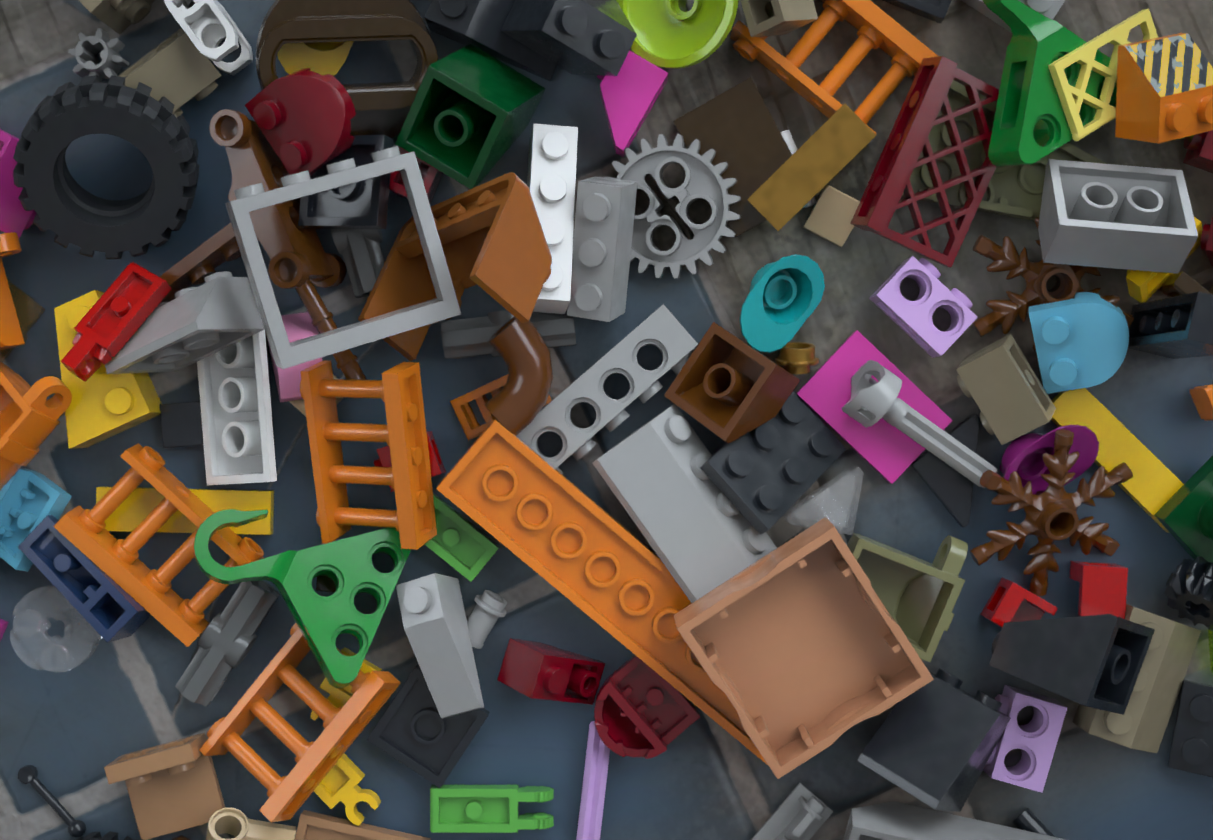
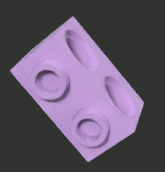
(916, 315)
(1035, 739)

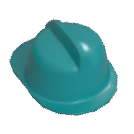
(780, 301)

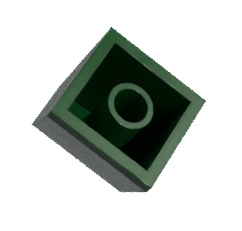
(468, 114)

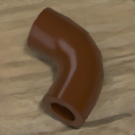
(528, 375)

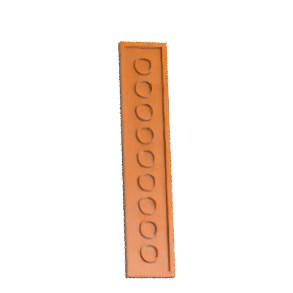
(585, 559)

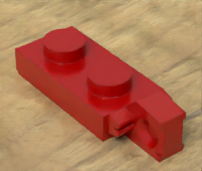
(114, 319)

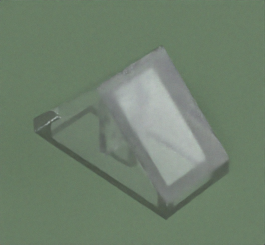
(835, 500)

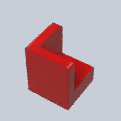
(1101, 588)
(1015, 604)

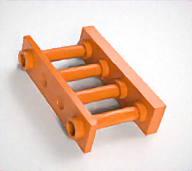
(874, 31)
(404, 435)
(120, 557)
(312, 758)

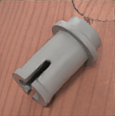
(484, 616)

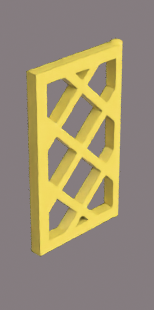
(1072, 97)

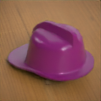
(1027, 452)

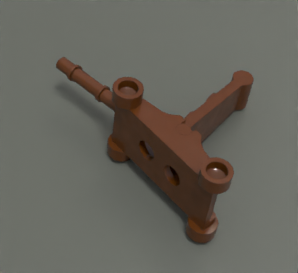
(293, 250)

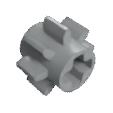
(86, 55)

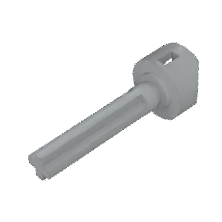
(879, 400)

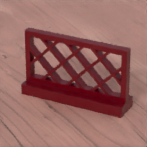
(901, 156)

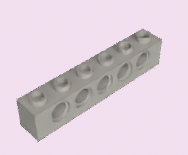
(659, 330)

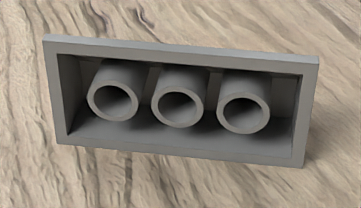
(679, 506)

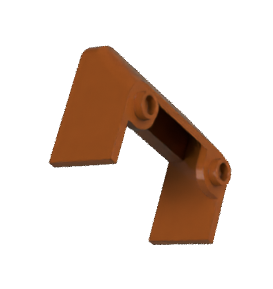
(487, 240)

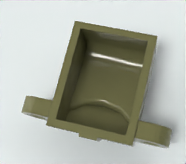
(913, 590)

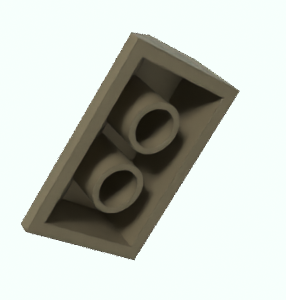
(1155, 688)

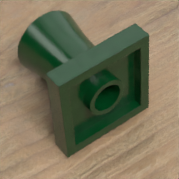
(1190, 513)

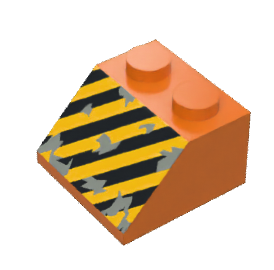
(1163, 90)

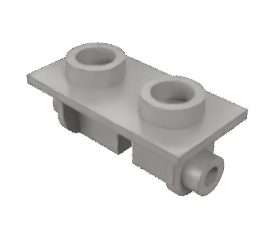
(796, 817)

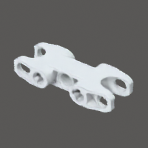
(206, 26)

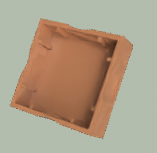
(802, 647)

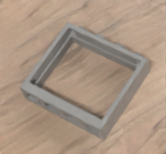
(361, 332)

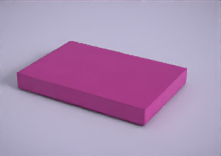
(882, 444)

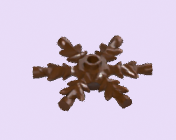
(1036, 276)
(1050, 512)

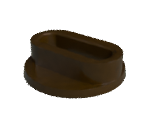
(378, 106)

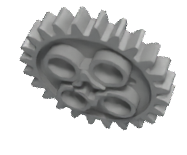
(701, 182)

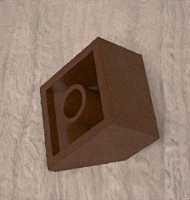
(730, 385)

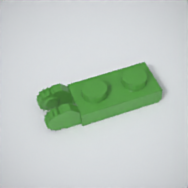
(487, 808)

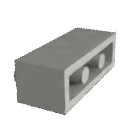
(602, 248)

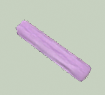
(593, 787)

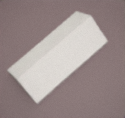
(237, 414)

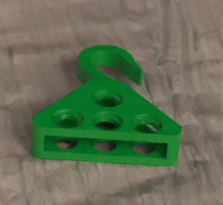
(1028, 102)
(317, 616)

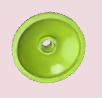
(678, 37)

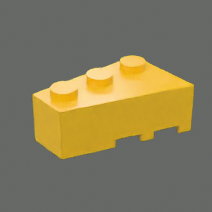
(105, 401)

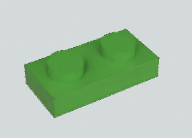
(460, 541)

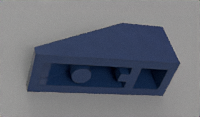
(83, 583)

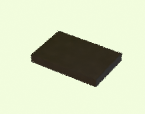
(745, 138)

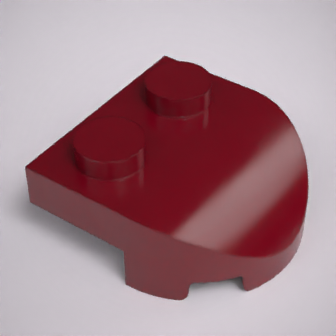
(304, 119)
(640, 711)

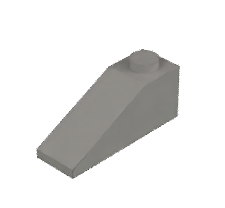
(441, 642)

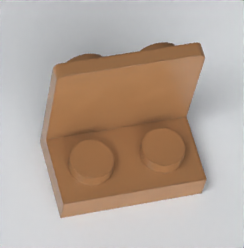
(169, 786)

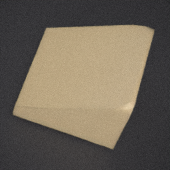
(832, 216)

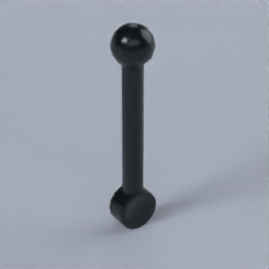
(29, 774)

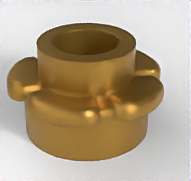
(797, 357)

